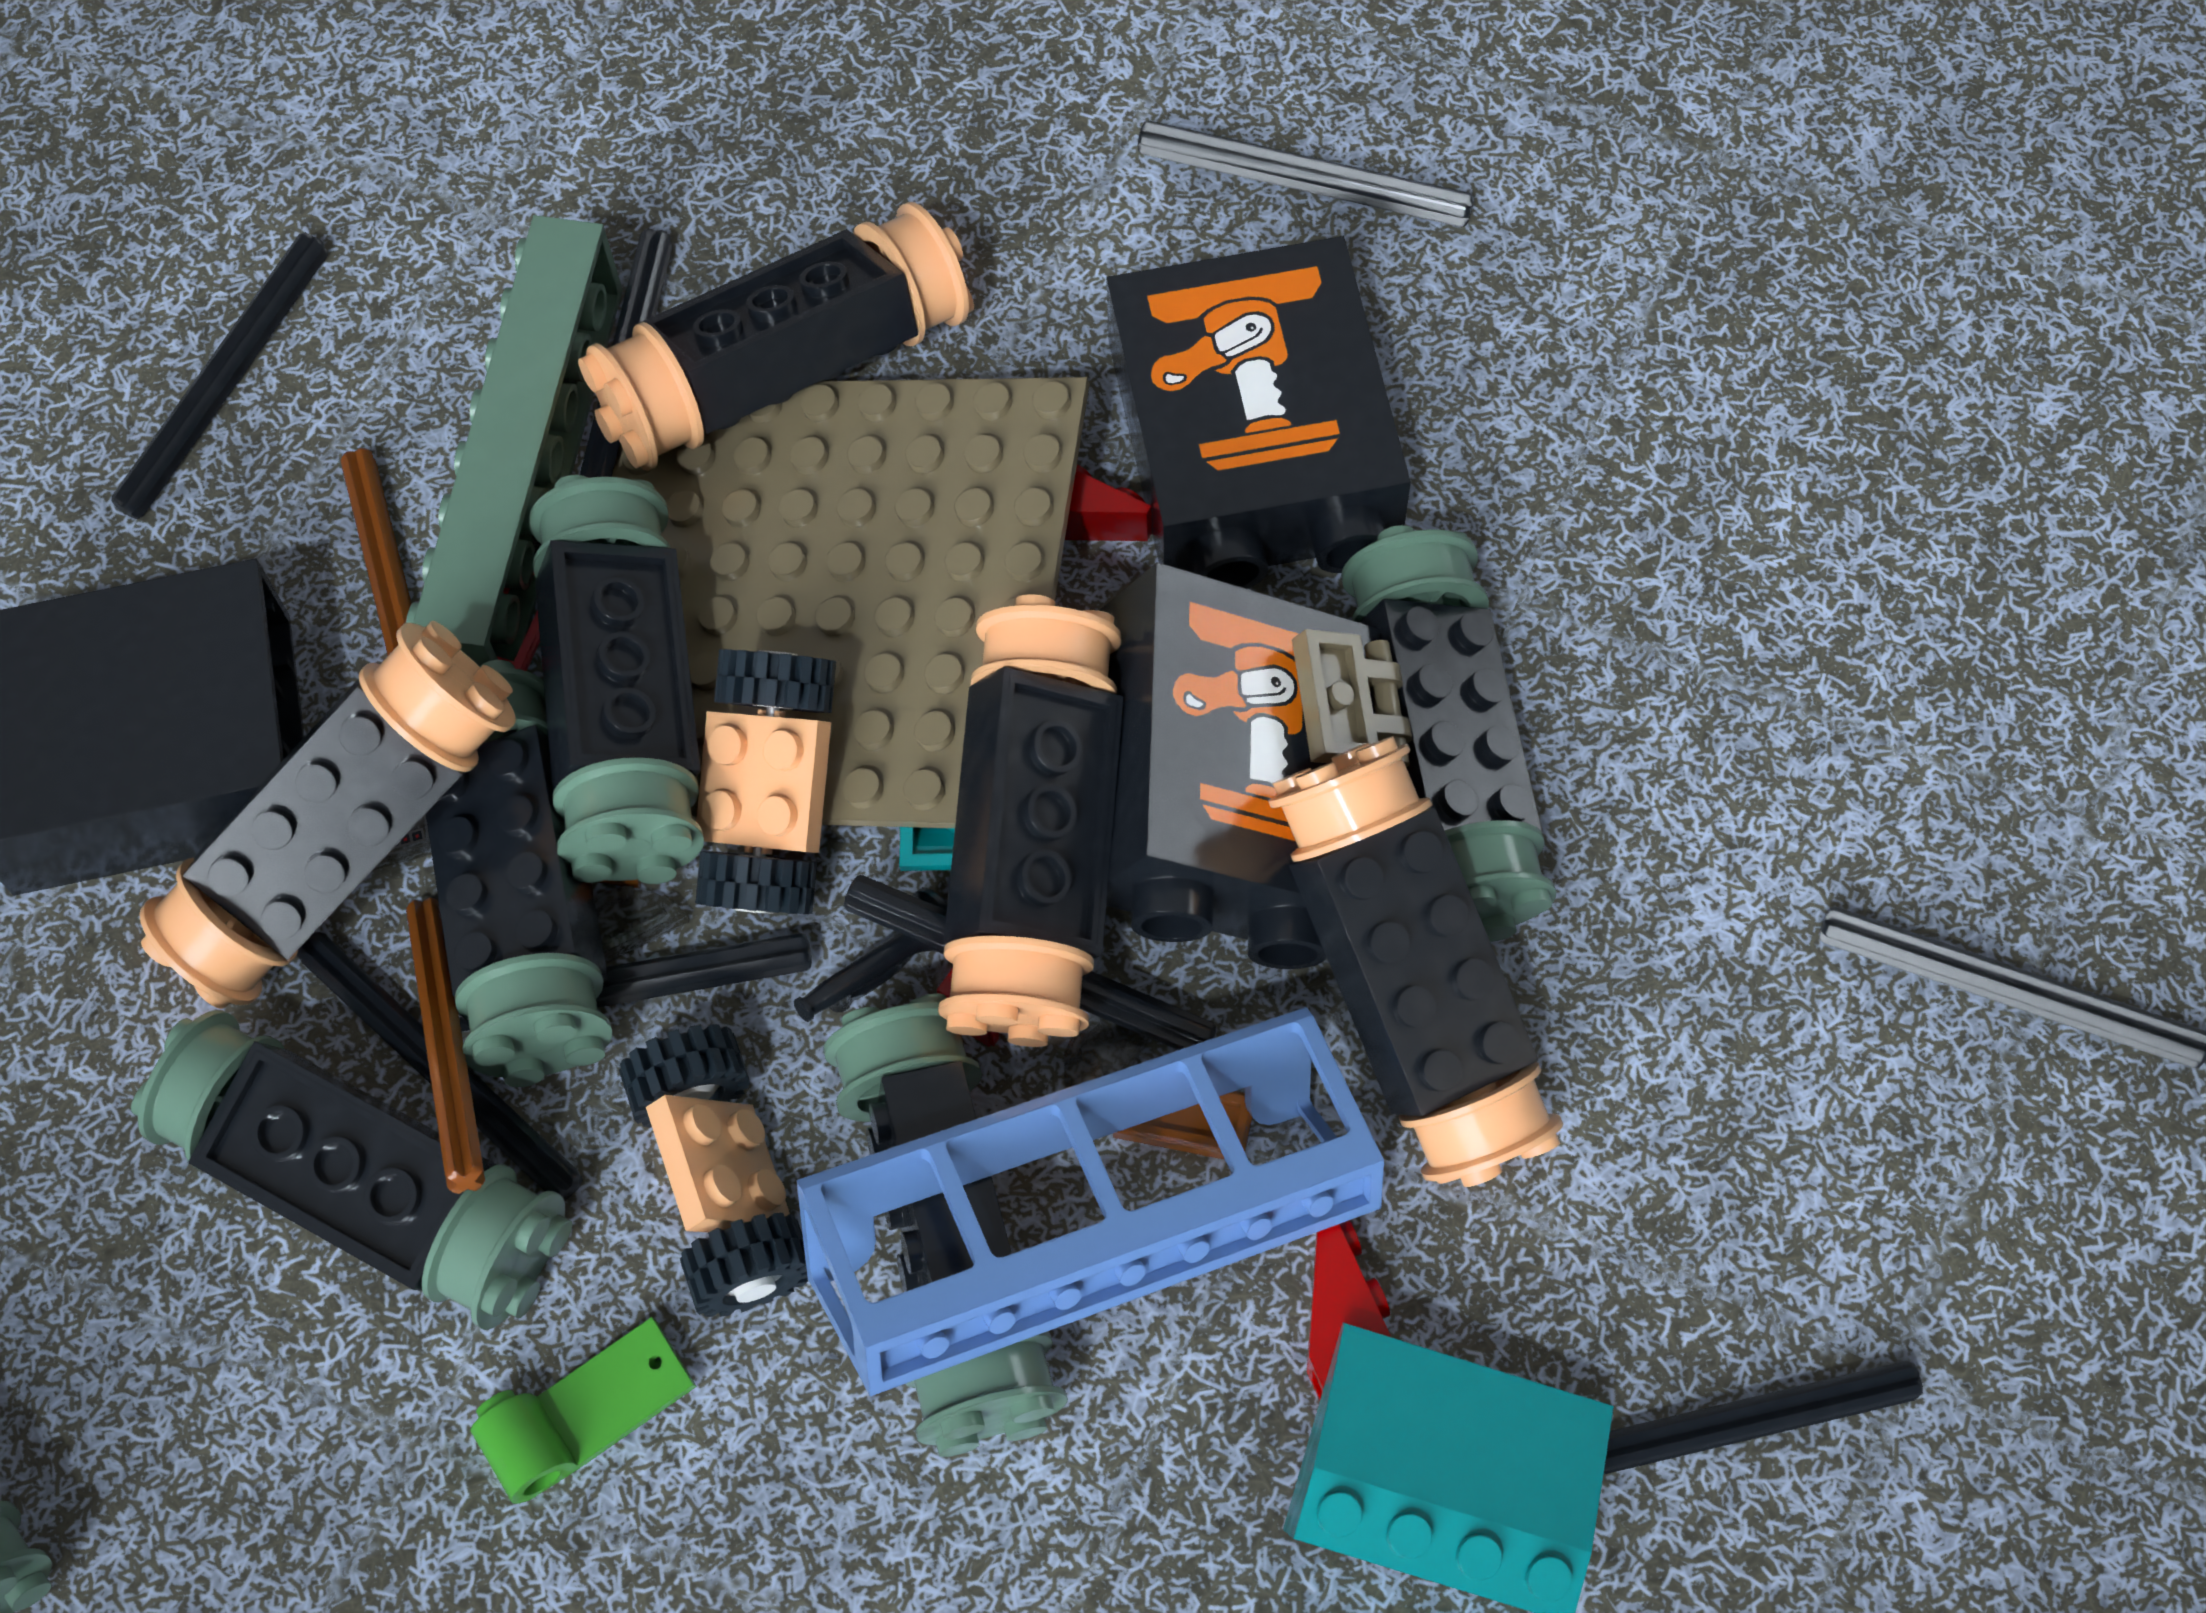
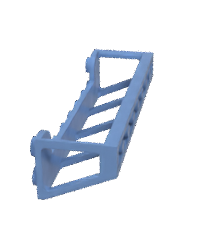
(1126, 1252)

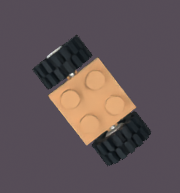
(764, 781)
(717, 1169)

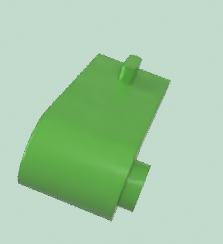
(551, 1435)

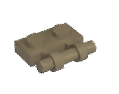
(1337, 690)

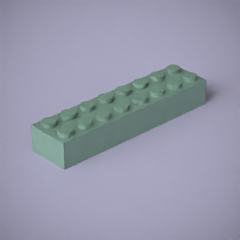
(520, 437)

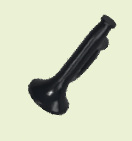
(867, 971)

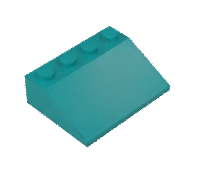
(1453, 1473)

